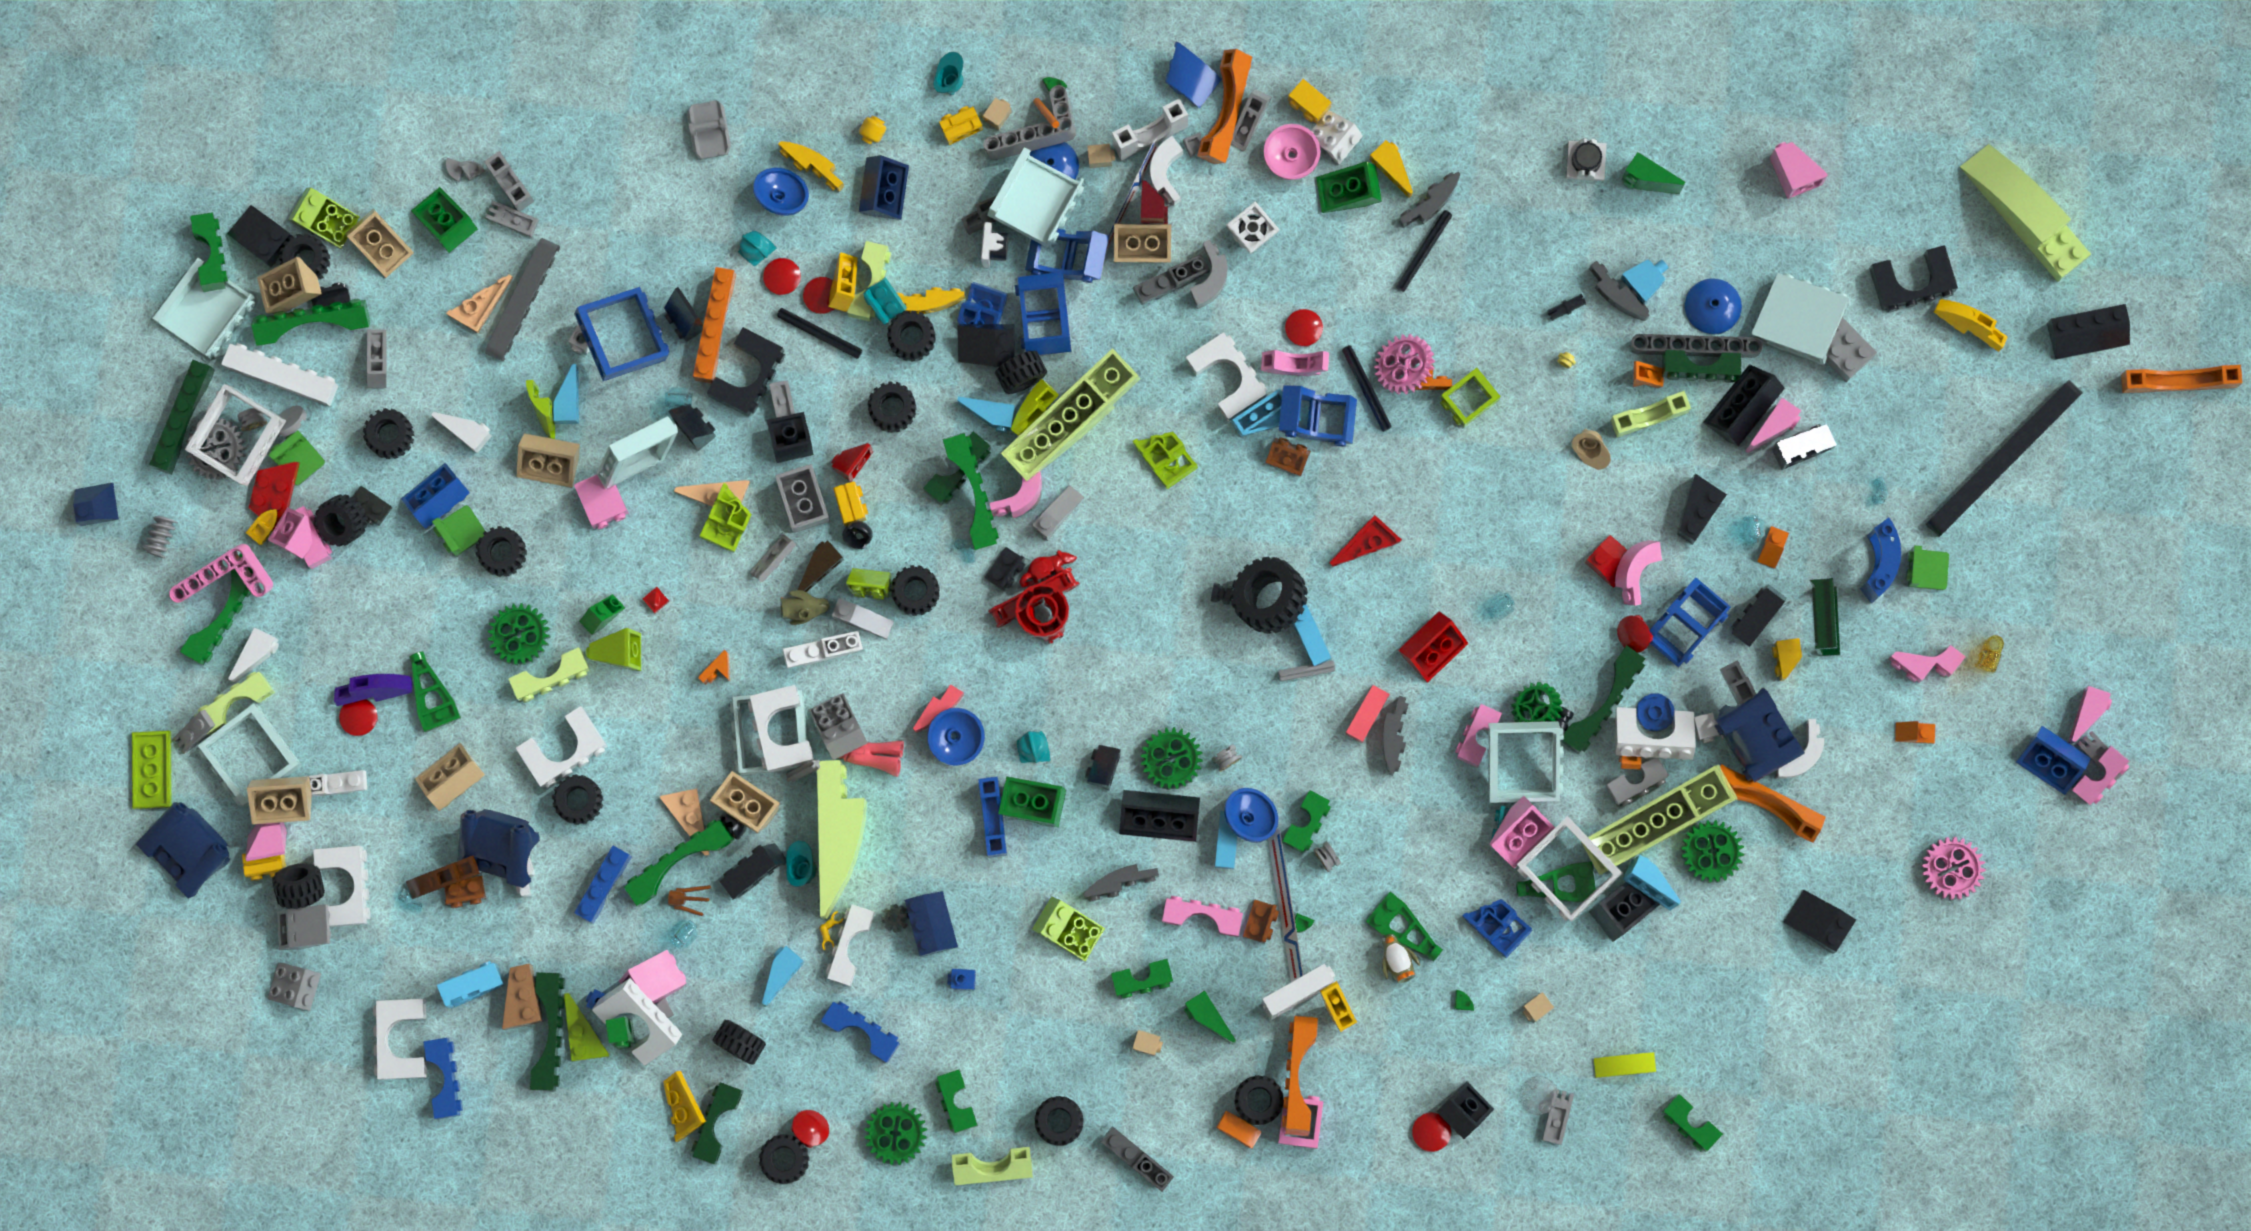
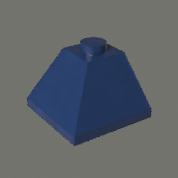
(95, 504)

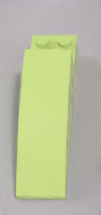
(2027, 211)
(1071, 415)
(1662, 818)
(839, 831)

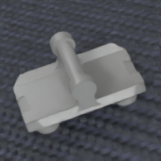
(708, 129)

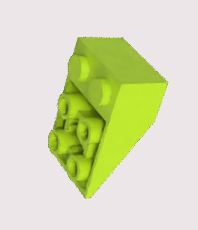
(323, 217)
(869, 582)
(1068, 928)

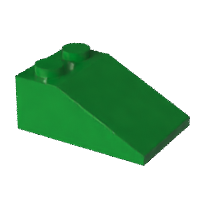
(1649, 176)
(1349, 188)
(444, 219)
(1032, 801)
(1206, 1014)

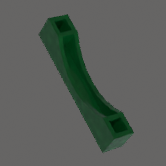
(172, 437)
(1625, 667)
(544, 1073)

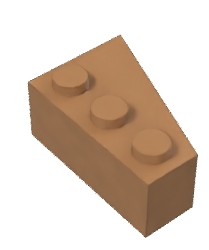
(522, 1002)

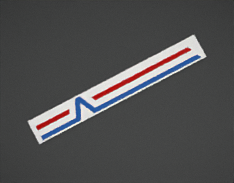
(1132, 191)
(1285, 906)

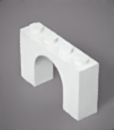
(1169, 123)
(1222, 351)
(764, 707)
(1632, 742)
(589, 744)
(352, 860)
(630, 999)
(387, 1015)

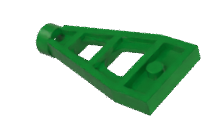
(441, 714)
(1583, 882)
(1385, 914)

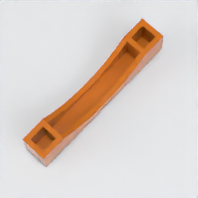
(1234, 71)
(714, 321)
(2198, 379)
(1798, 817)
(1298, 1114)

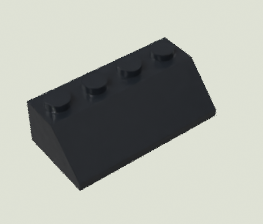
(2089, 331)
(1744, 404)
(1159, 815)

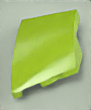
(542, 408)
(1160, 452)
(726, 520)

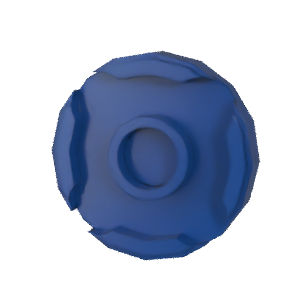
(1651, 716)

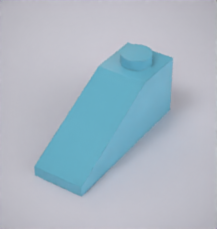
(567, 400)
(992, 413)
(1311, 638)
(1650, 881)
(782, 970)

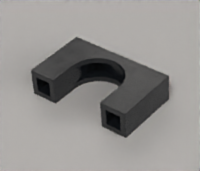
(1893, 295)
(745, 398)

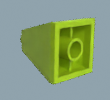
(618, 649)

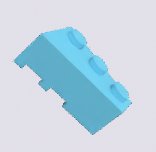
(1261, 416)
(470, 985)

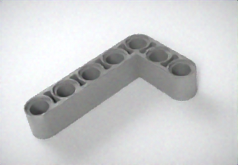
(1036, 132)

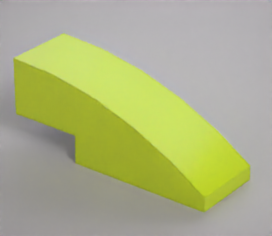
(1033, 406)
(1625, 1065)

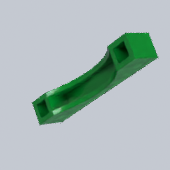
(348, 315)
(981, 529)
(201, 644)
(647, 884)

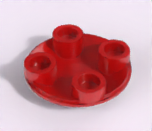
(782, 276)
(817, 295)
(1304, 327)
(1634, 633)
(358, 717)
(810, 1128)
(1431, 1132)

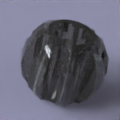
(889, 917)

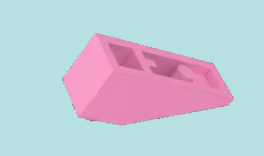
(2092, 706)

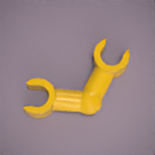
(825, 927)

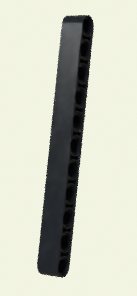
(2004, 457)

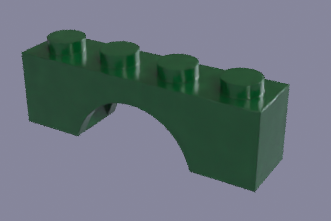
(1677, 365)
(942, 487)
(725, 1099)

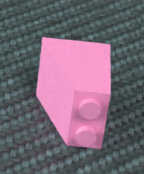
(1796, 170)
(657, 976)

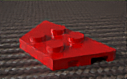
(274, 489)

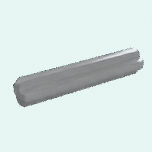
(1306, 671)
(803, 770)

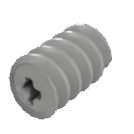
(159, 536)

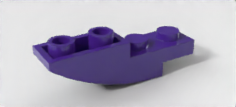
(373, 685)

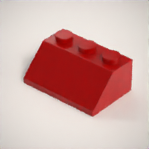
(1433, 646)

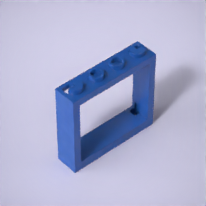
(595, 347)

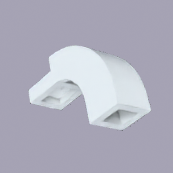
(1161, 160)
(1812, 750)

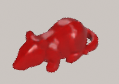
(1043, 567)

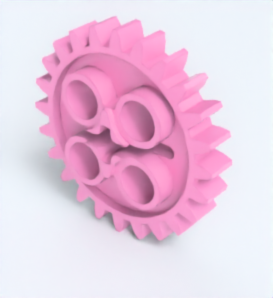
(1412, 376)
(1945, 852)

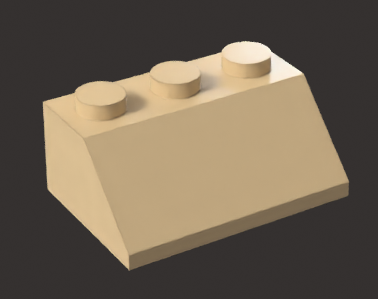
(1142, 242)
(288, 286)
(547, 460)
(449, 777)
(280, 800)
(745, 802)

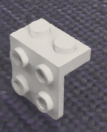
(1336, 135)

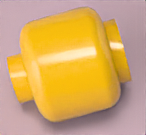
(872, 129)

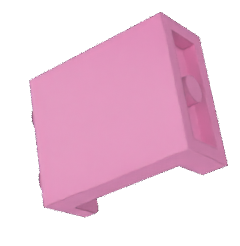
(600, 503)

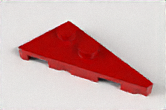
(1369, 539)

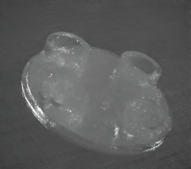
(1538, 1095)

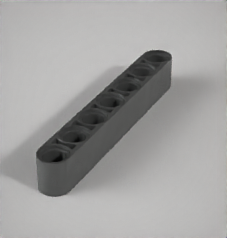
(521, 299)
(1704, 342)

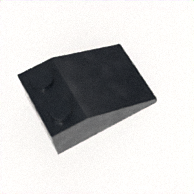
(260, 235)
(683, 316)
(986, 343)
(692, 425)
(1622, 910)
(1819, 921)

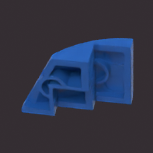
(1191, 76)
(988, 305)
(1493, 920)

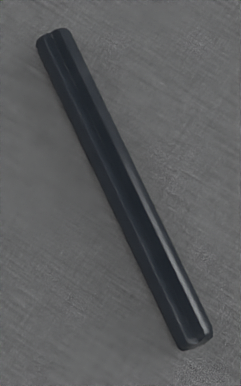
(1424, 250)
(819, 333)
(1366, 388)

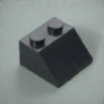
(790, 437)
(1103, 766)
(1465, 1110)

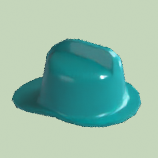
(949, 73)
(755, 247)
(1033, 747)
(800, 864)

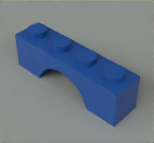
(993, 821)
(607, 875)
(881, 1044)
(446, 1102)

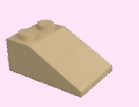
(379, 243)

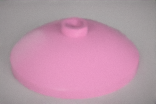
(1292, 139)

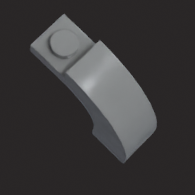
(1211, 288)

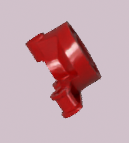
(1023, 604)

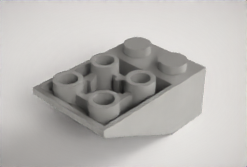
(838, 726)
(303, 927)

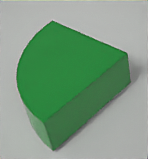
(1052, 82)
(1303, 922)
(1463, 1001)

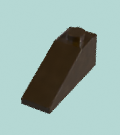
(820, 564)

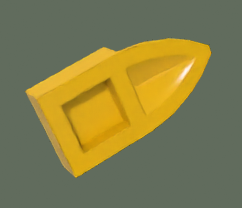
(263, 526)

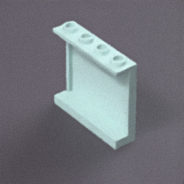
(1035, 199)
(202, 317)
(1800, 317)

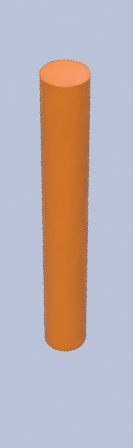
(1046, 113)

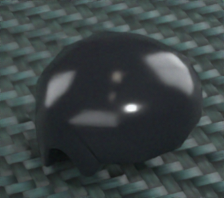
(854, 528)
(738, 828)

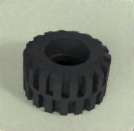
(307, 242)
(908, 320)
(1021, 372)
(892, 422)
(395, 447)
(330, 527)
(509, 565)
(918, 606)
(589, 811)
(298, 885)
(739, 1042)
(1044, 1111)
(1250, 1115)
(771, 1147)

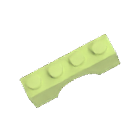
(875, 258)
(1638, 419)
(572, 665)
(254, 688)
(971, 1170)

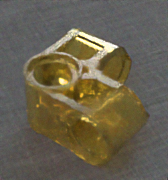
(1990, 657)

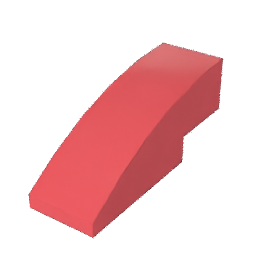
(949, 700)
(1367, 714)

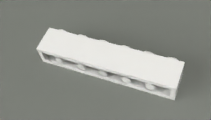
(280, 375)

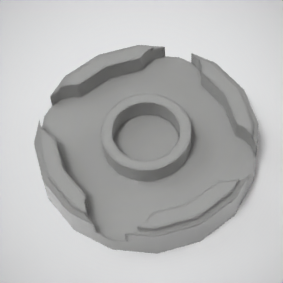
(293, 418)

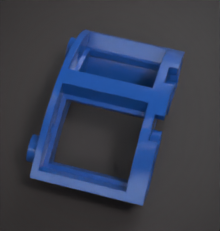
(1093, 262)
(1050, 344)
(1291, 412)
(1887, 559)
(1709, 601)

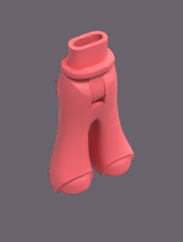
(866, 756)

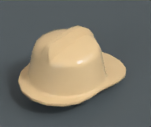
(1591, 449)

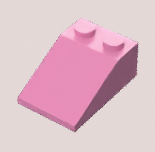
(1780, 420)
(1520, 831)

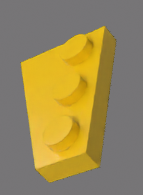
(684, 1108)

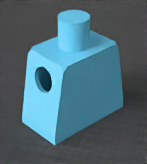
(1645, 279)

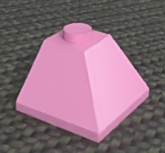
(293, 533)
(266, 841)

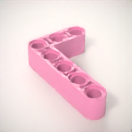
(218, 569)

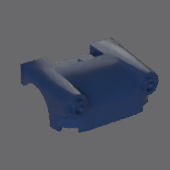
(1758, 736)
(498, 844)
(185, 847)

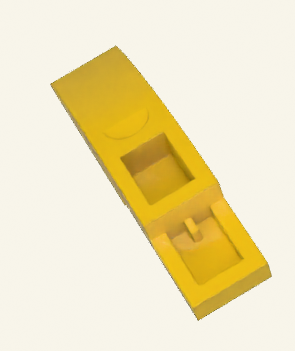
(806, 158)
(935, 300)
(1968, 318)

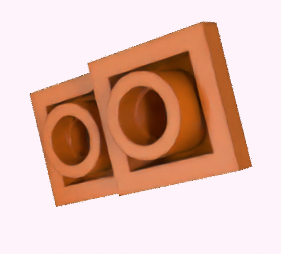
(1238, 1129)

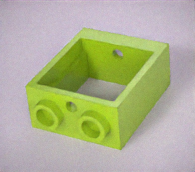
(1484, 385)

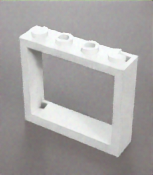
(260, 449)
(1550, 897)
(1298, 991)

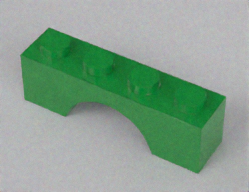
(211, 273)

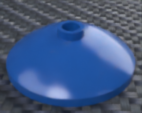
(1064, 158)
(785, 186)
(1712, 318)
(967, 743)
(1257, 809)

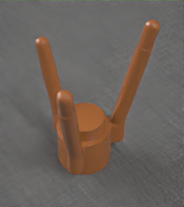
(678, 898)

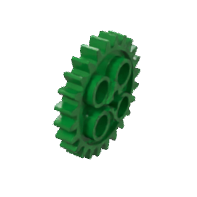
(512, 618)
(1164, 742)
(1730, 849)
(878, 1131)

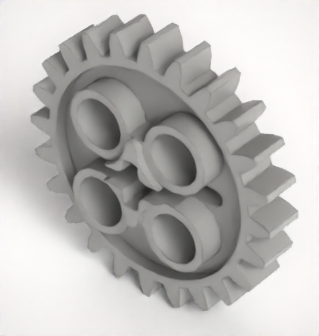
(213, 441)

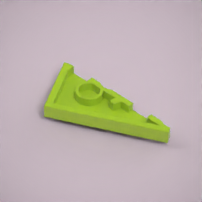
(582, 1038)

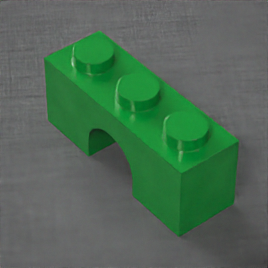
(1316, 807)
(1159, 976)
(620, 1032)
(1677, 1113)
(959, 1118)

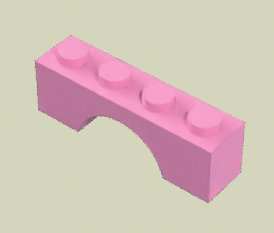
(1178, 911)

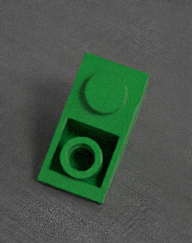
(601, 614)

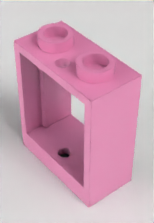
(1312, 1100)

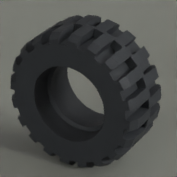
(1253, 580)

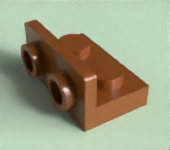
(1288, 456)
(465, 891)
(1260, 921)

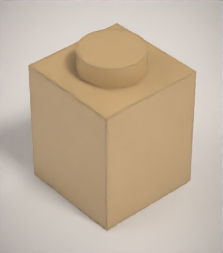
(997, 113)
(1100, 155)
(1537, 1007)
(1147, 1043)

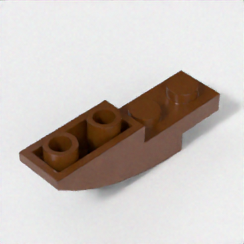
(442, 877)

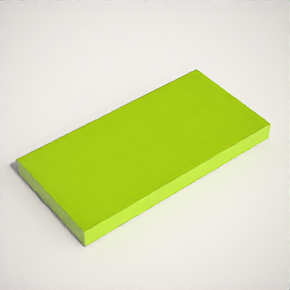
(151, 770)

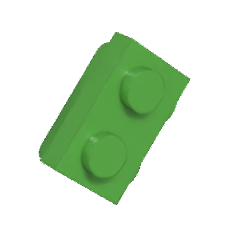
(298, 449)
(459, 530)
(1927, 569)

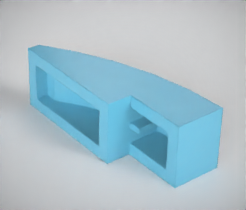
(1225, 845)

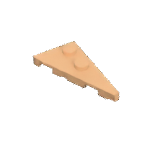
(476, 310)
(708, 492)
(687, 810)

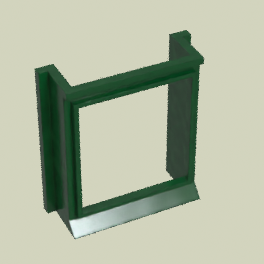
(1826, 617)

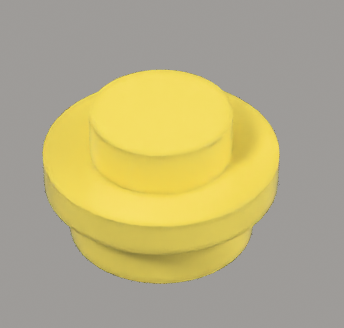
(1566, 360)

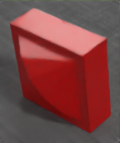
(656, 600)

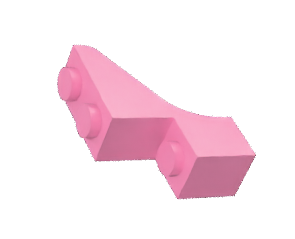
(1919, 666)

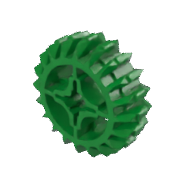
(1532, 698)

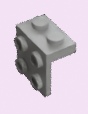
(294, 986)

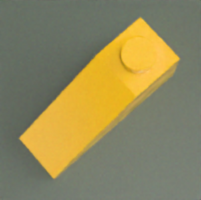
(1389, 162)
(844, 282)
(1337, 1006)

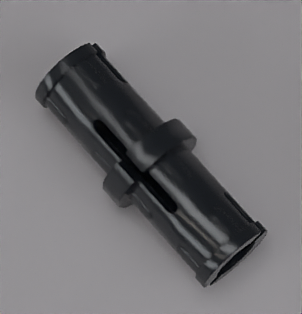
(1566, 307)

